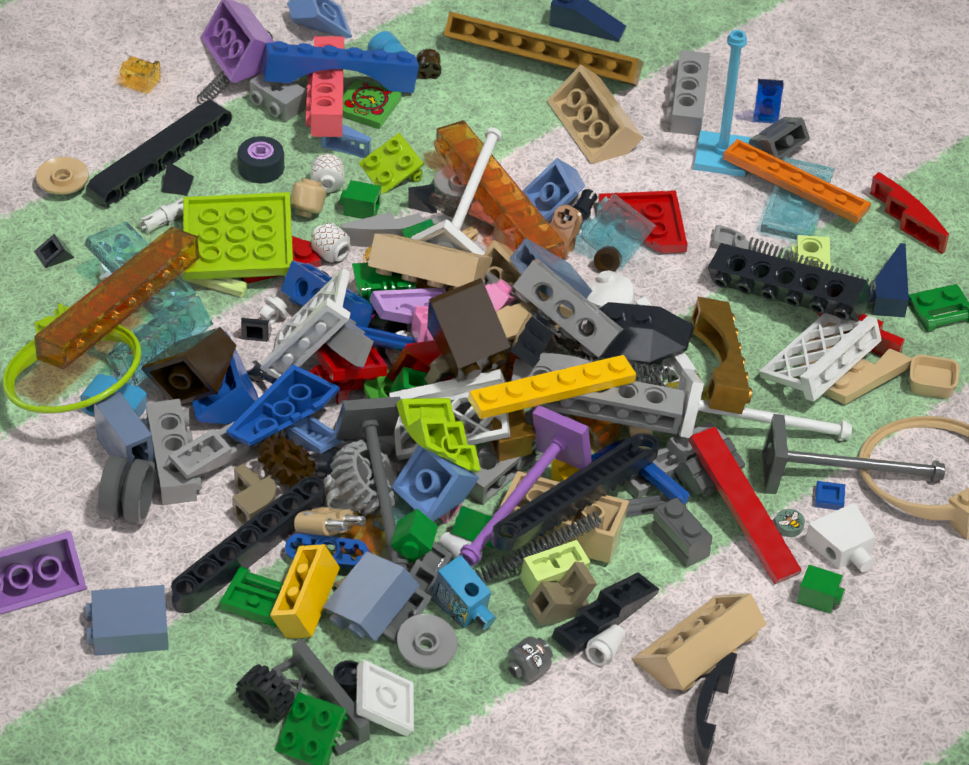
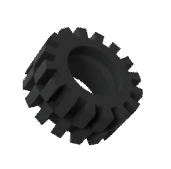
(265, 693)

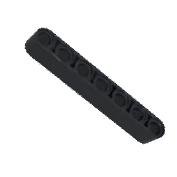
(155, 154)
(245, 545)

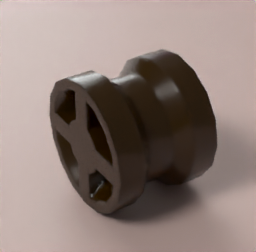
(431, 70)

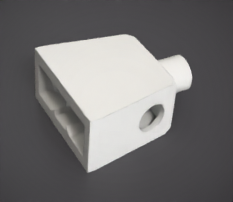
(843, 538)

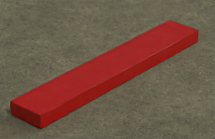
(745, 505)

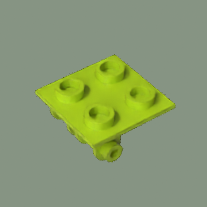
(392, 164)

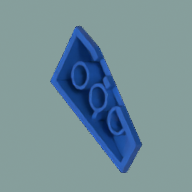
(232, 399)
(282, 404)

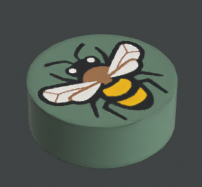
(790, 522)

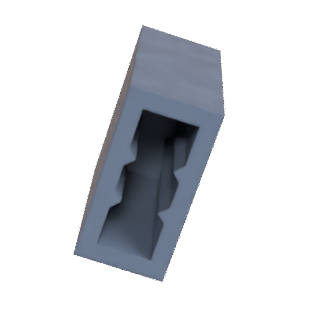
(531, 251)
(122, 430)
(370, 597)
(127, 620)

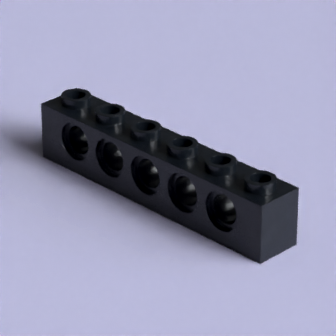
(790, 282)

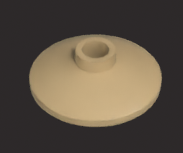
(62, 175)

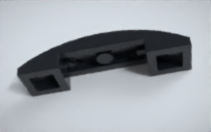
(720, 681)

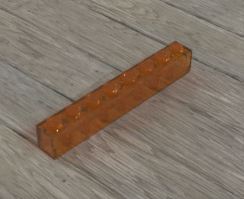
(497, 190)
(116, 298)

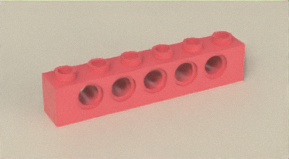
(325, 95)

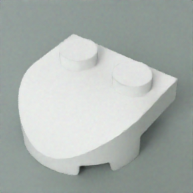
(610, 288)

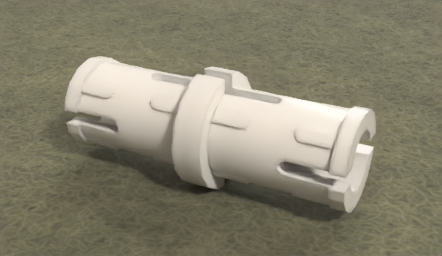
(162, 216)

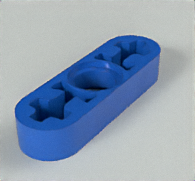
(350, 546)

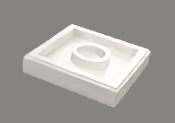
(385, 698)

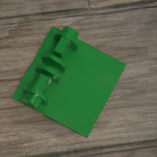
(369, 281)
(311, 730)

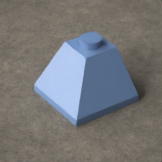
(320, 16)
(554, 187)
(433, 483)

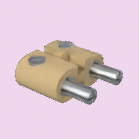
(326, 521)

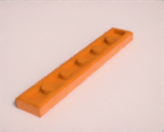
(796, 181)

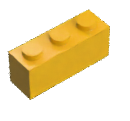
(305, 591)

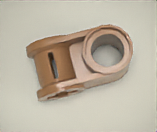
(567, 229)

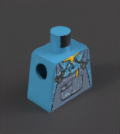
(462, 594)

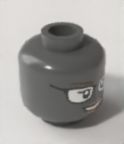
(529, 659)

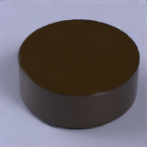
(607, 259)

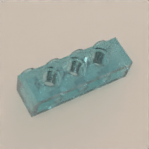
(180, 320)

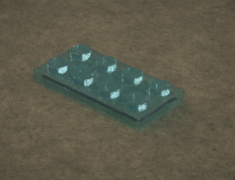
(791, 214)
(121, 243)

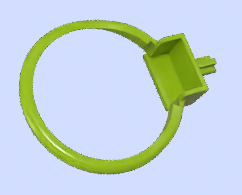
(27, 356)

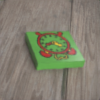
(369, 103)

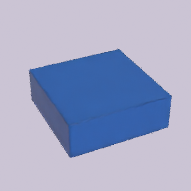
(829, 495)

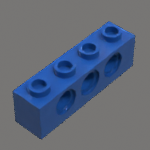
(306, 280)

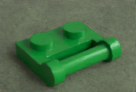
(940, 301)
(249, 600)

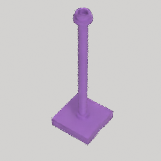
(555, 438)

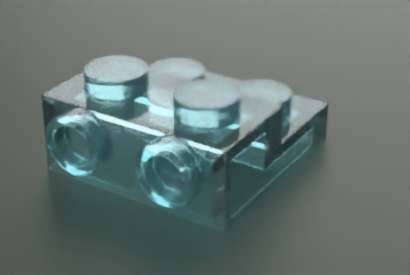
(617, 226)

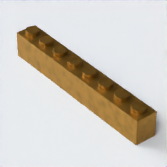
(543, 48)

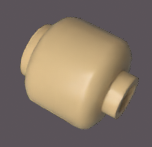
(307, 197)

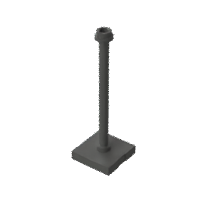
(370, 420)
(776, 455)

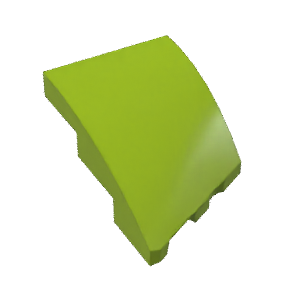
(435, 429)

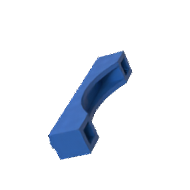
(289, 62)

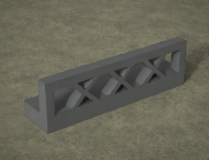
(328, 690)

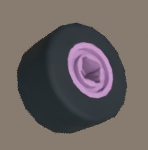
(260, 159)

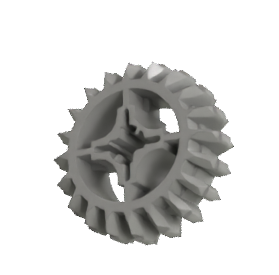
(356, 480)

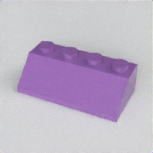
(236, 40)
(39, 570)

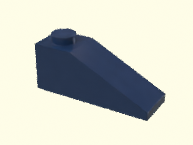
(585, 18)
(891, 286)

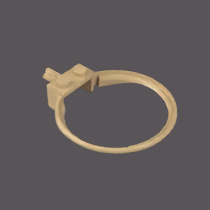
(958, 510)

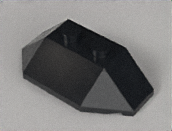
(647, 333)

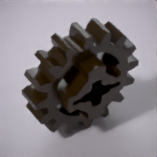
(285, 460)

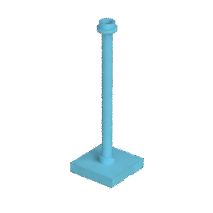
(713, 144)

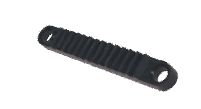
(575, 492)

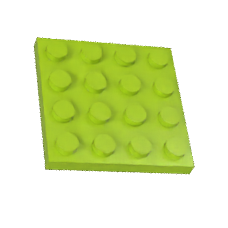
(239, 235)

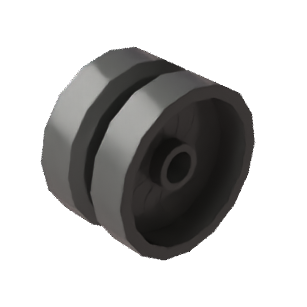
(126, 489)

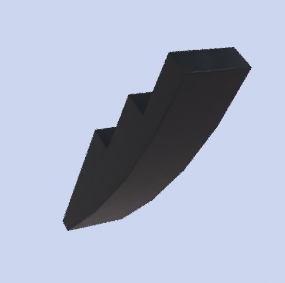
(532, 338)
(610, 608)

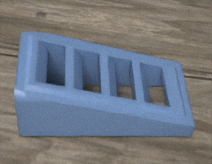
(345, 146)
(312, 435)

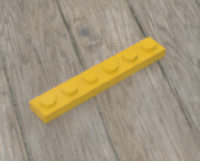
(551, 386)

